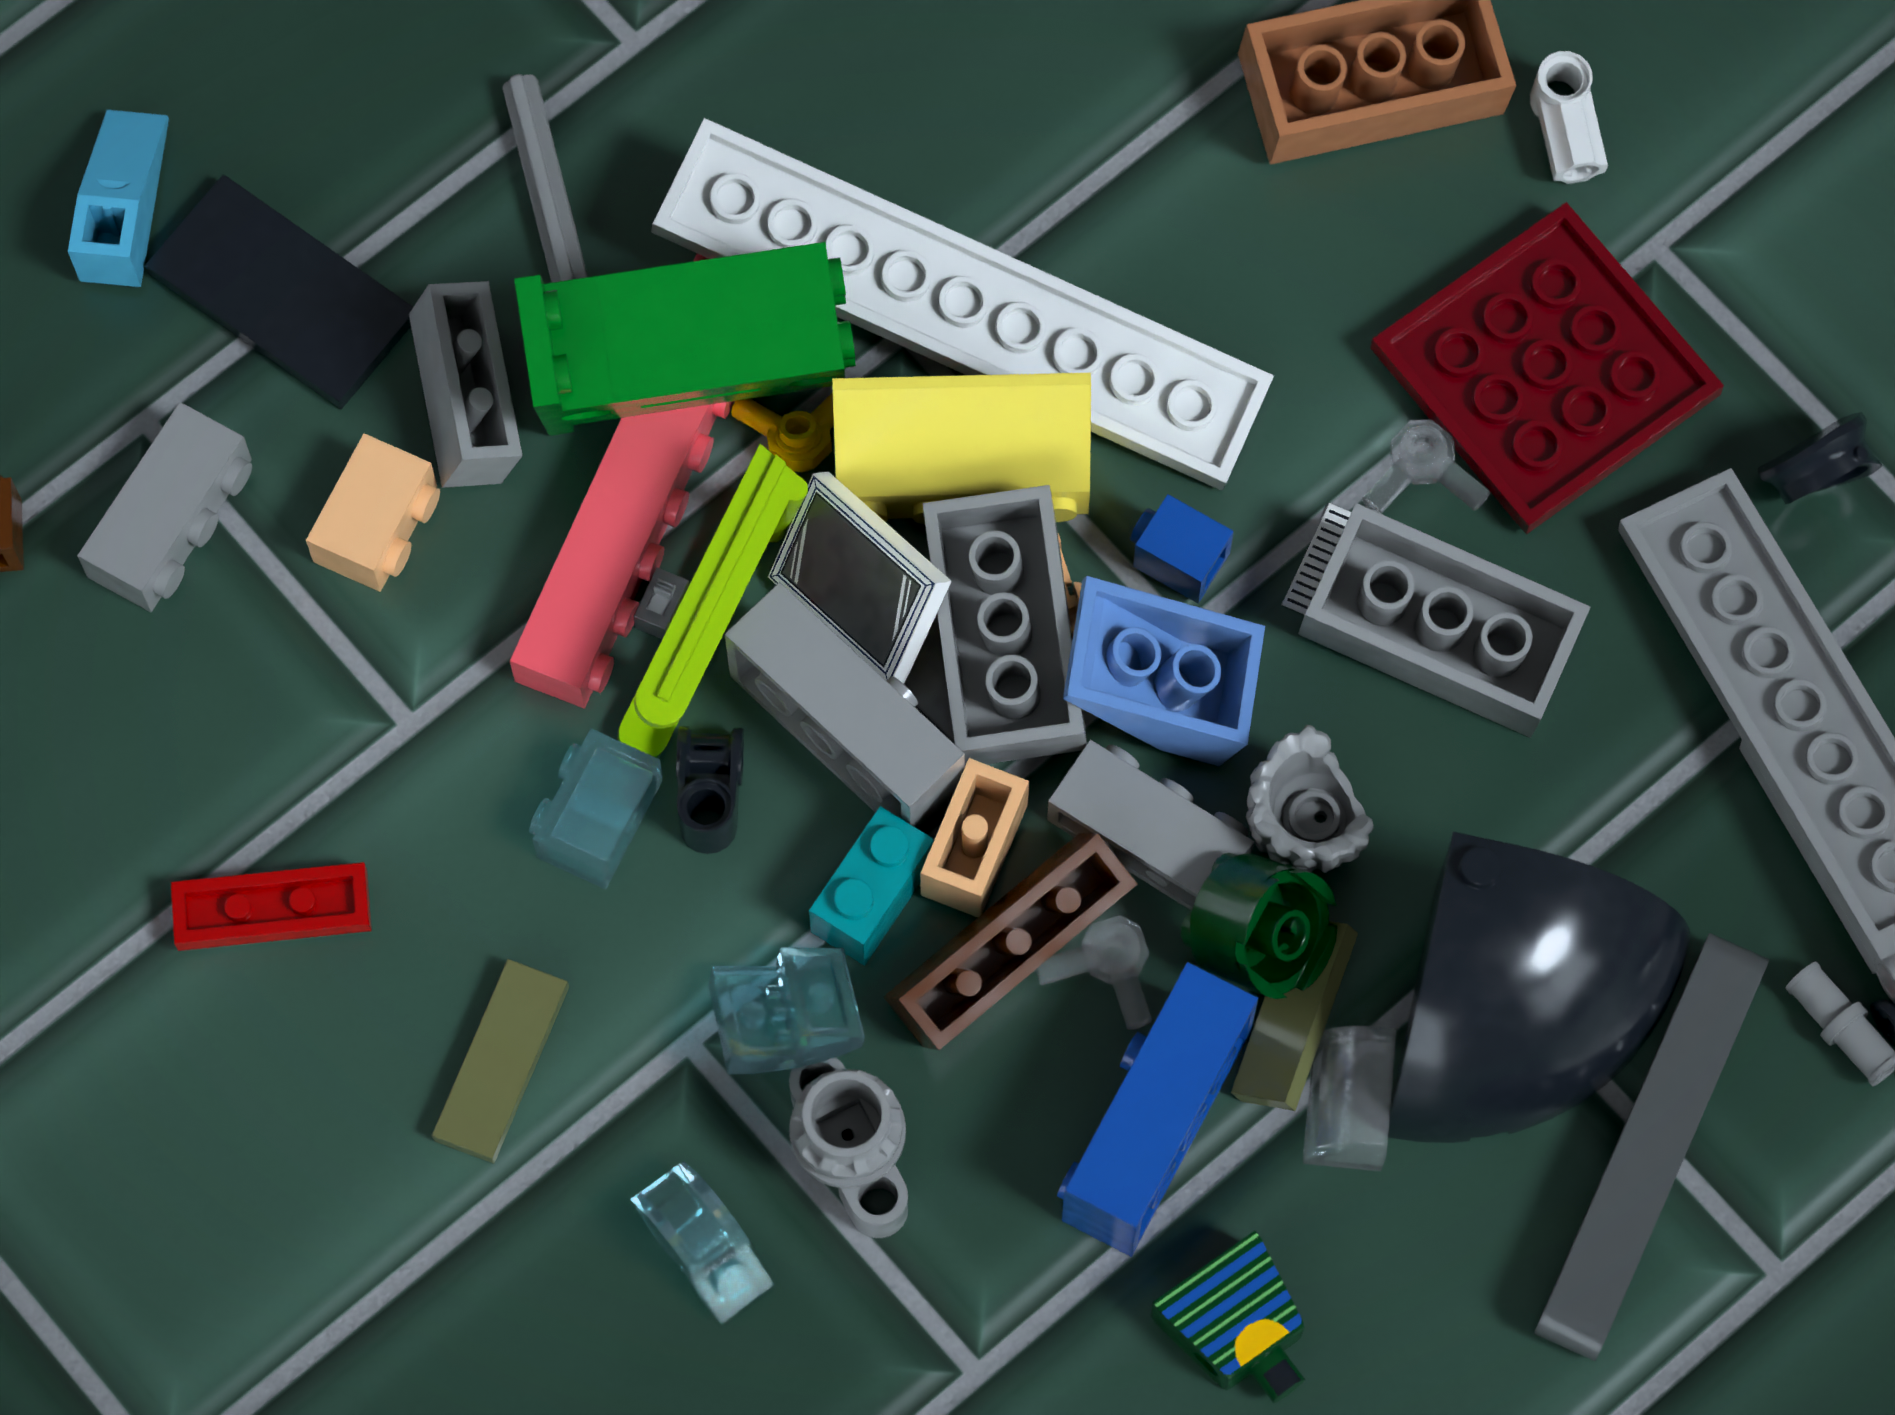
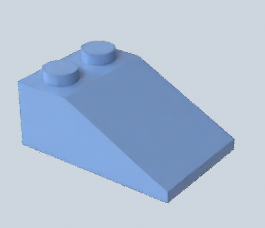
(1164, 670)

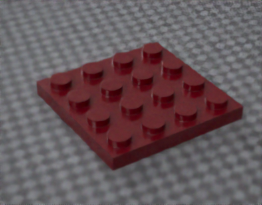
(1546, 367)

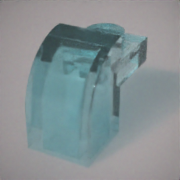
(703, 1240)

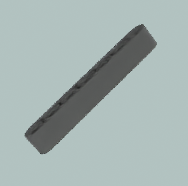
(1651, 1147)

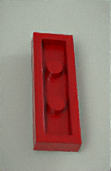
(270, 906)

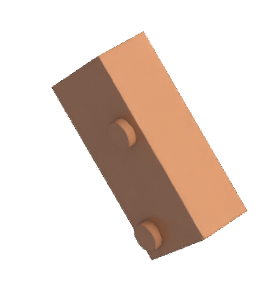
(1373, 72)

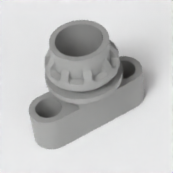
(850, 1136)

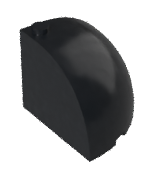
(1528, 990)

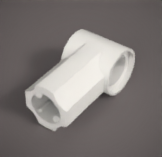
(1568, 121)

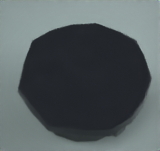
(1823, 461)

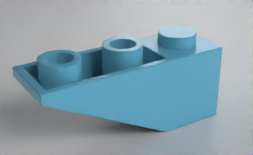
(118, 199)

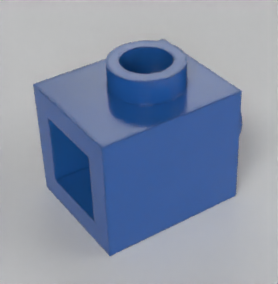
(1180, 547)

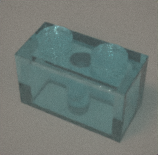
(596, 807)

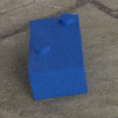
(1157, 1109)

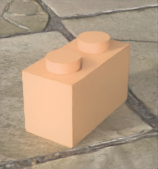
(373, 513)
(974, 838)

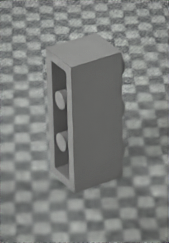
(465, 384)
(166, 508)
(1145, 821)

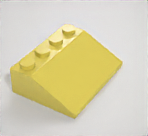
(963, 438)

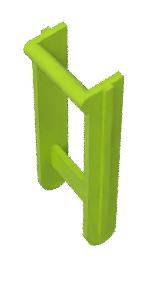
(756, 515)

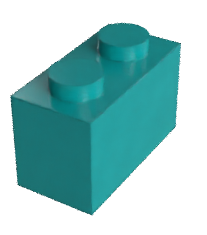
(871, 886)

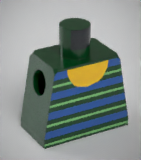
(1236, 1319)

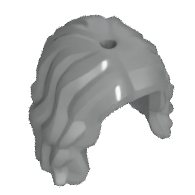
(1293, 788)

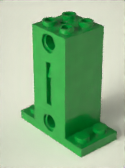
(683, 335)

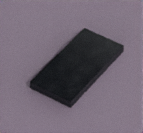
(281, 291)

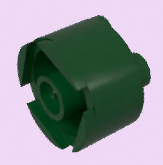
(1261, 925)

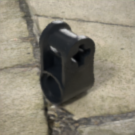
(709, 776)

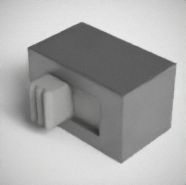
(660, 602)

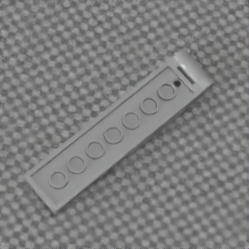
(1787, 693)

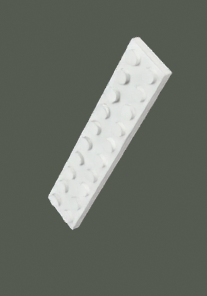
(969, 301)

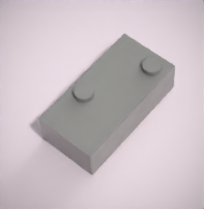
(1443, 620)
(1004, 625)
(844, 710)

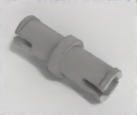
(1843, 1023)

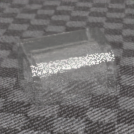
(1350, 1098)

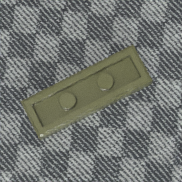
(1290, 1034)
(500, 1061)

